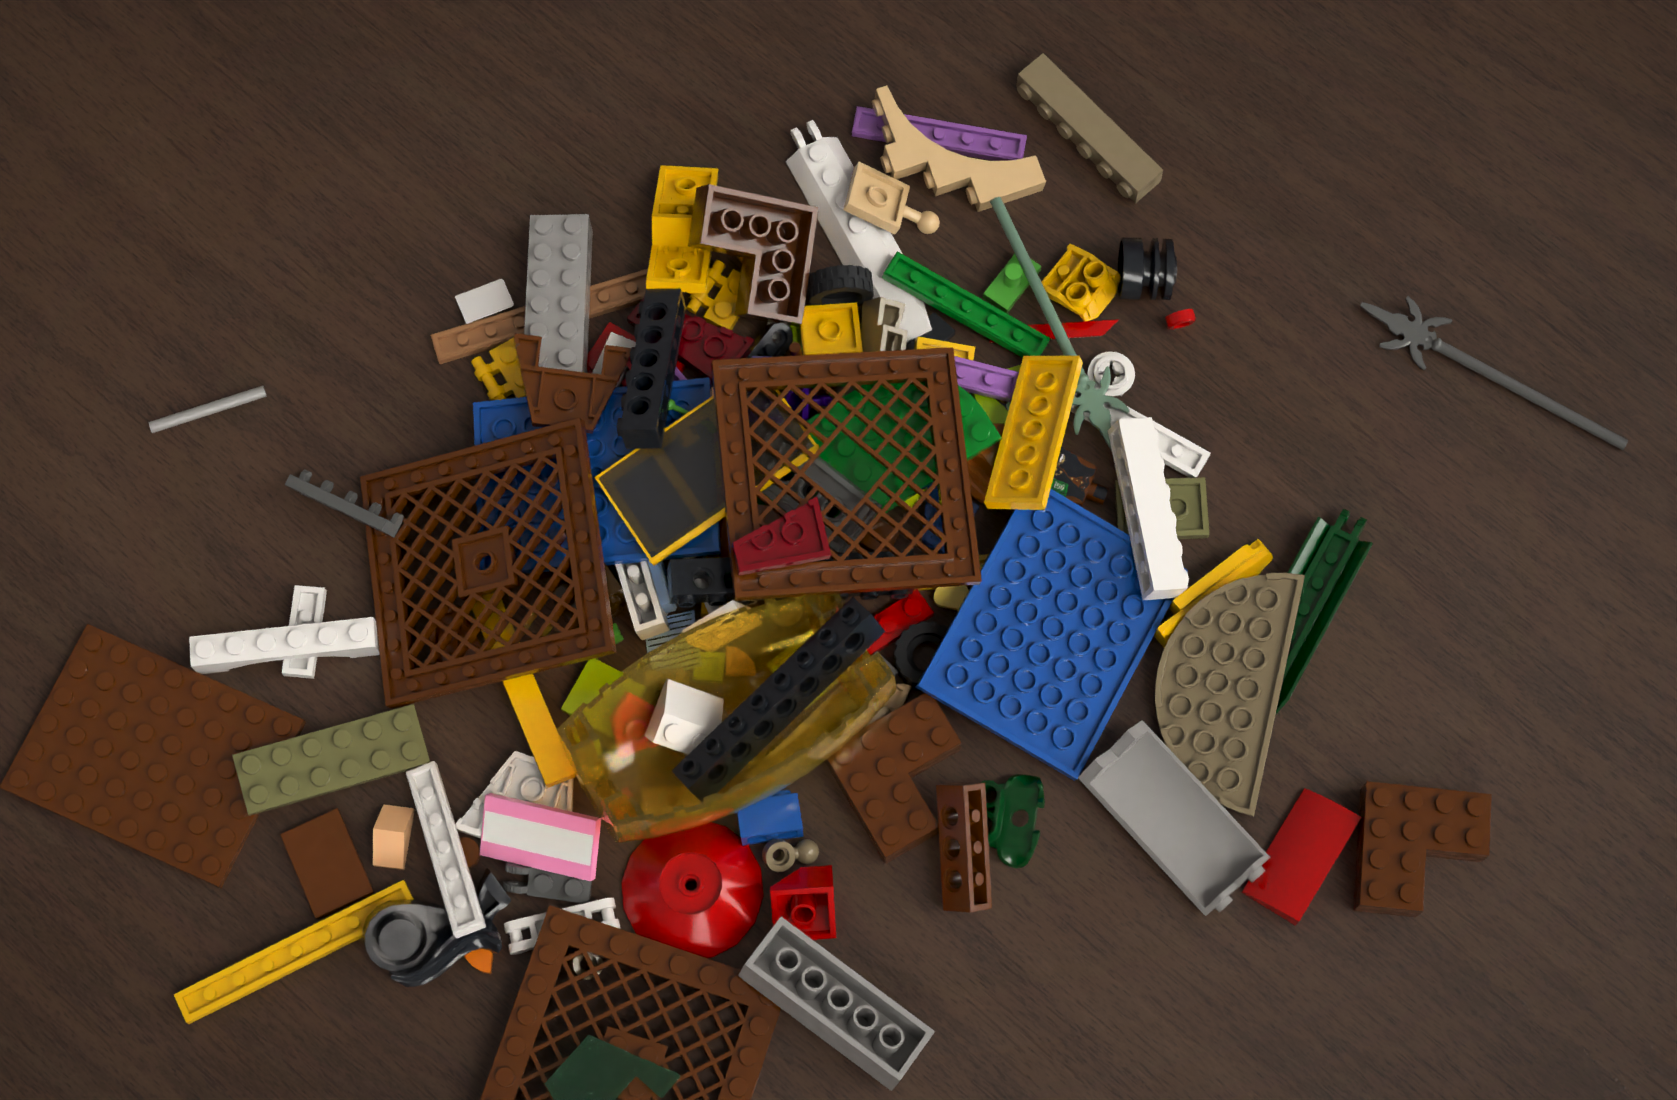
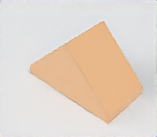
(392, 836)

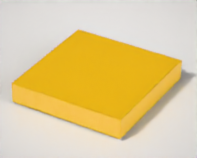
(831, 329)

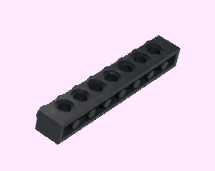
(714, 571)
(778, 700)

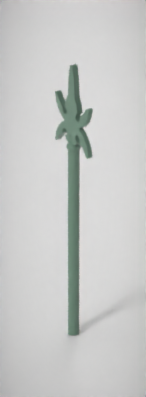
(1091, 399)

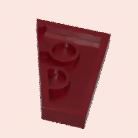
(785, 542)

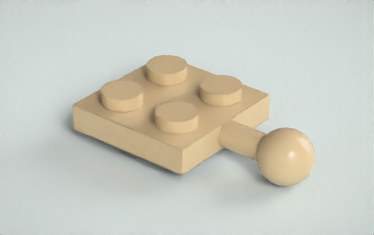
(883, 201)

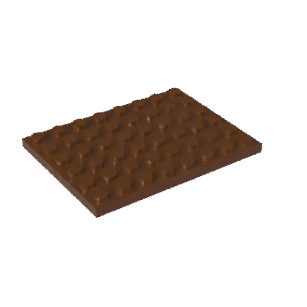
(147, 754)

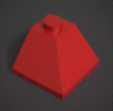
(806, 901)

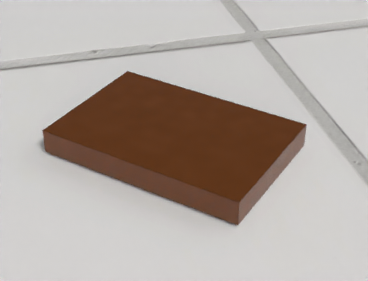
(327, 863)

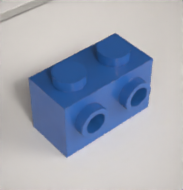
(771, 819)

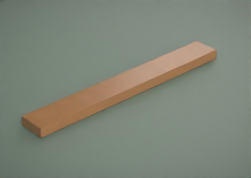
(500, 328)

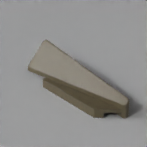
(882, 325)

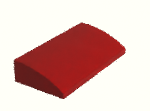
(1302, 855)

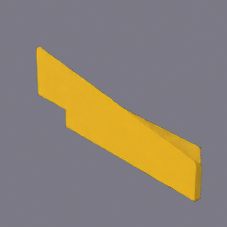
(1244, 563)

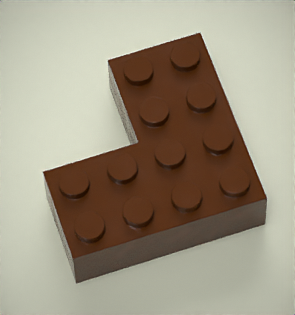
(774, 244)
(878, 772)
(1403, 828)

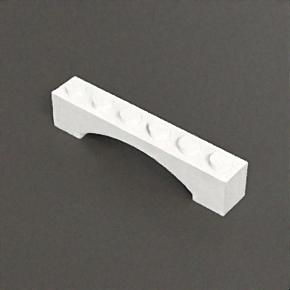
(326, 639)

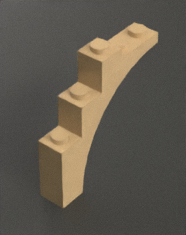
(947, 170)

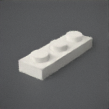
(306, 608)

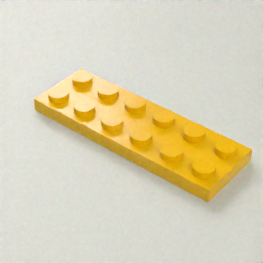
(1033, 433)

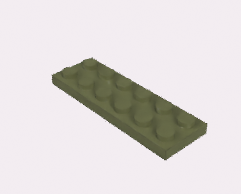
(330, 759)

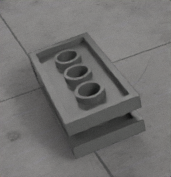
(837, 486)

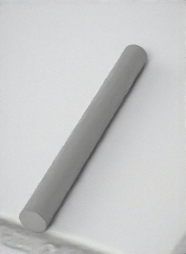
(207, 409)

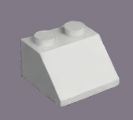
(683, 717)

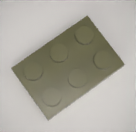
(1187, 502)

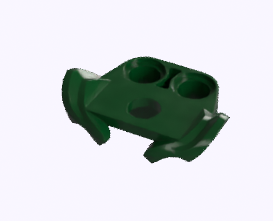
(1014, 843)

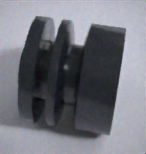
(1146, 268)

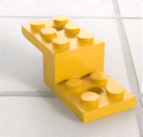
(671, 231)

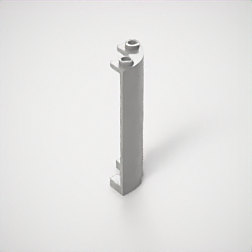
(1174, 818)

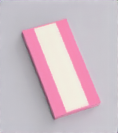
(540, 836)

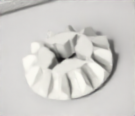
(1121, 366)

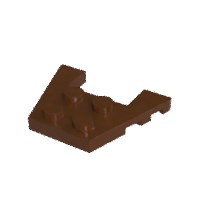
(565, 394)

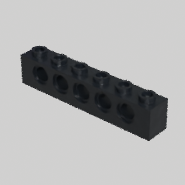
(652, 369)

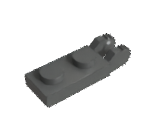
(548, 884)

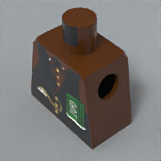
(1075, 479)

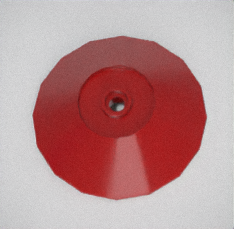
(697, 920)

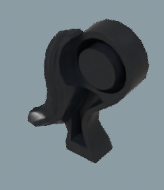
(417, 939)

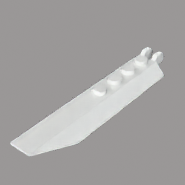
(824, 178)

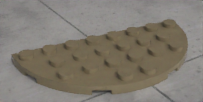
(1225, 682)

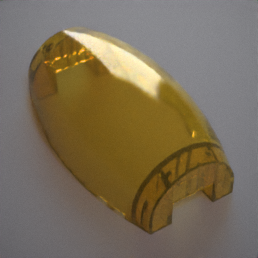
(727, 657)

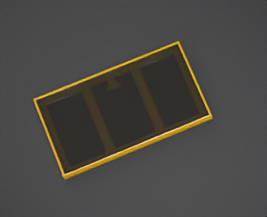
(678, 489)

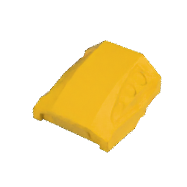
(1081, 283)

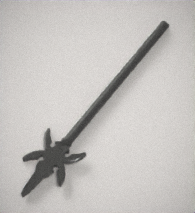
(1417, 333)

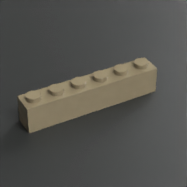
(1088, 128)

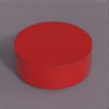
(1180, 319)

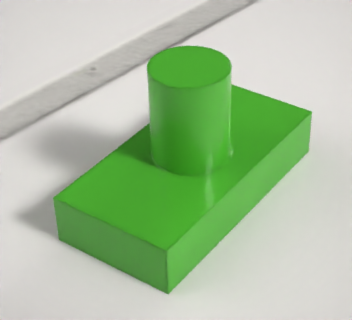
(1008, 285)

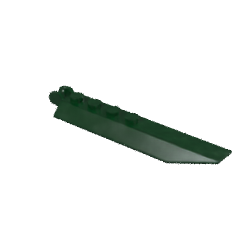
(1330, 564)

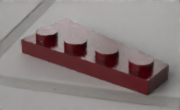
(704, 342)

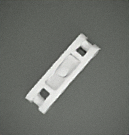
(535, 923)

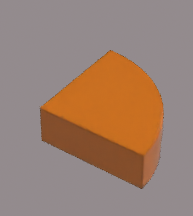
(481, 960)

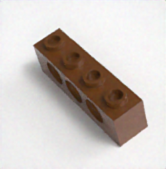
(964, 847)

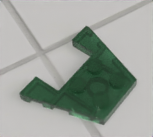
(604, 1071)

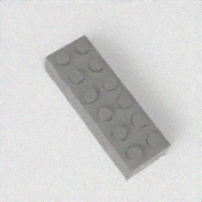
(559, 289)
(836, 1003)

